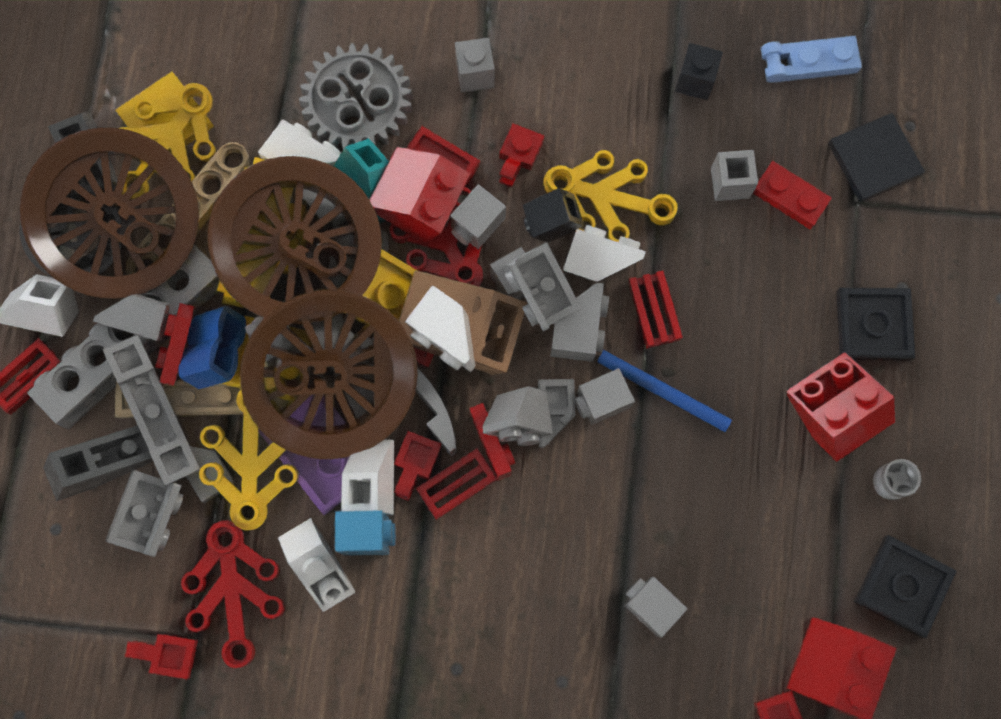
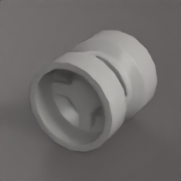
(904, 478)

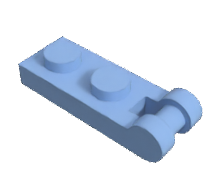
(811, 59)

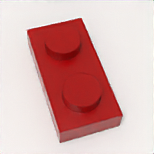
(791, 195)
(177, 328)
(498, 455)

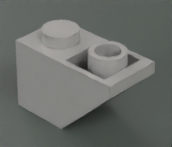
(579, 333)
(519, 416)

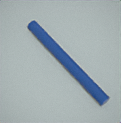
(665, 391)

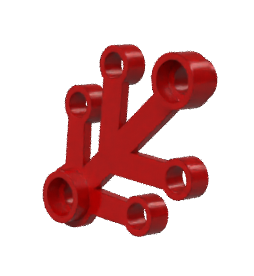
(445, 243)
(230, 587)

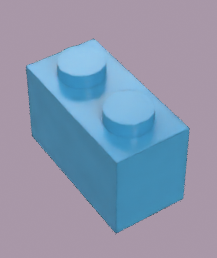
(363, 533)

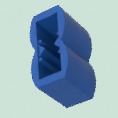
(212, 347)

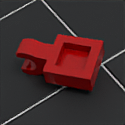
(519, 151)
(416, 460)
(168, 657)

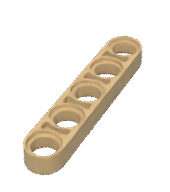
(212, 170)

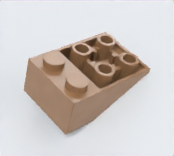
(492, 319)

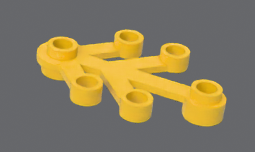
(171, 134)
(604, 192)
(249, 467)

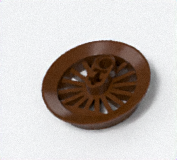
(61, 171)
(246, 198)
(392, 370)

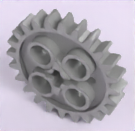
(383, 82)

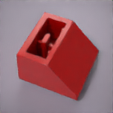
(842, 406)

